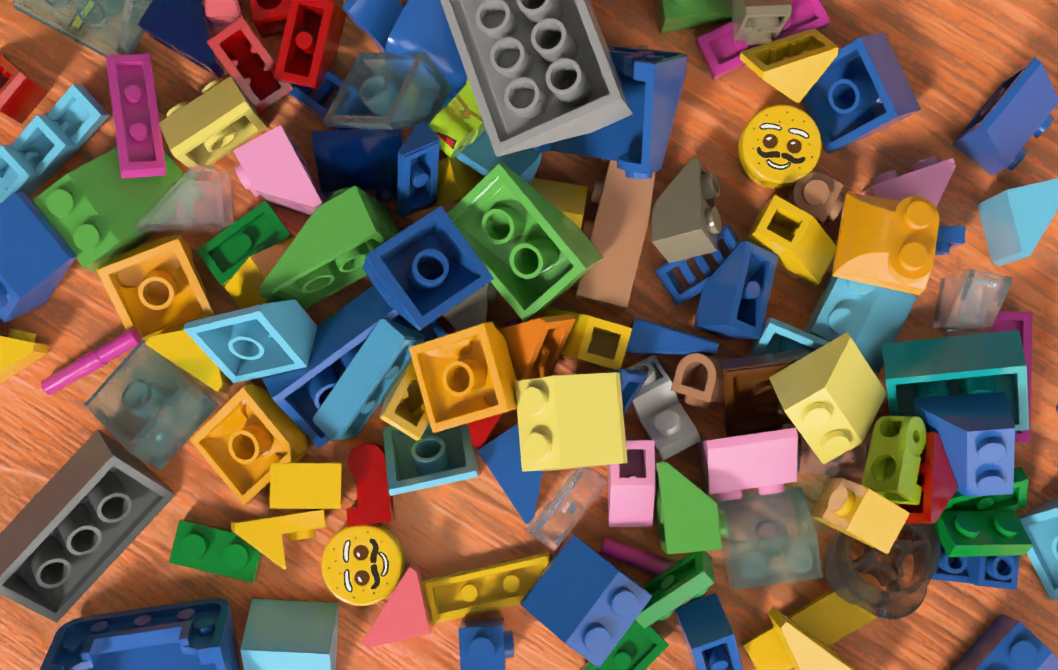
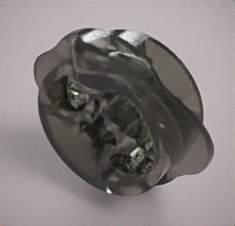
(898, 600)

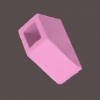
(926, 181)
(632, 486)

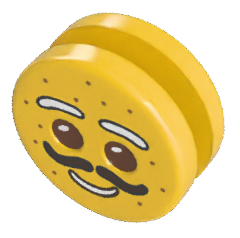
(779, 146)
(363, 564)

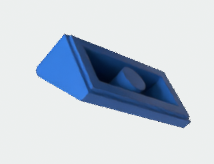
(418, 170)

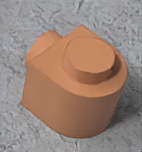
(817, 196)
(699, 379)

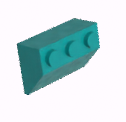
(958, 367)

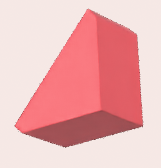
(404, 613)

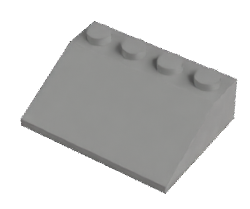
(536, 69)

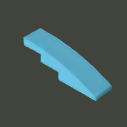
(49, 142)

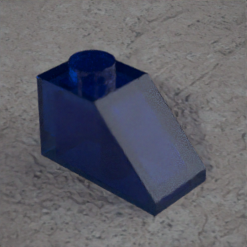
(183, 29)

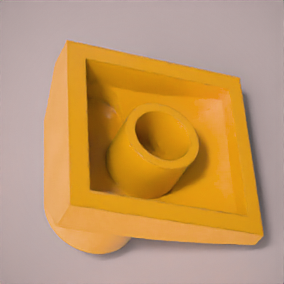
(887, 242)
(156, 287)
(465, 376)
(248, 438)

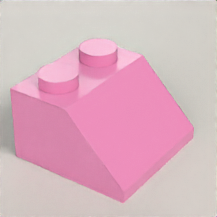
(278, 172)
(748, 462)

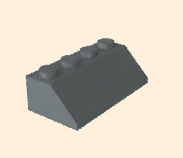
(78, 526)

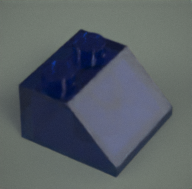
(359, 159)

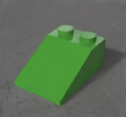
(99, 209)
(523, 241)
(330, 248)

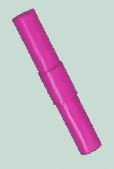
(91, 361)
(644, 560)

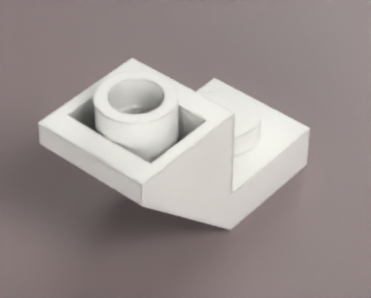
(661, 411)

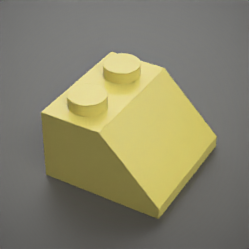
(211, 124)
(830, 397)
(570, 421)

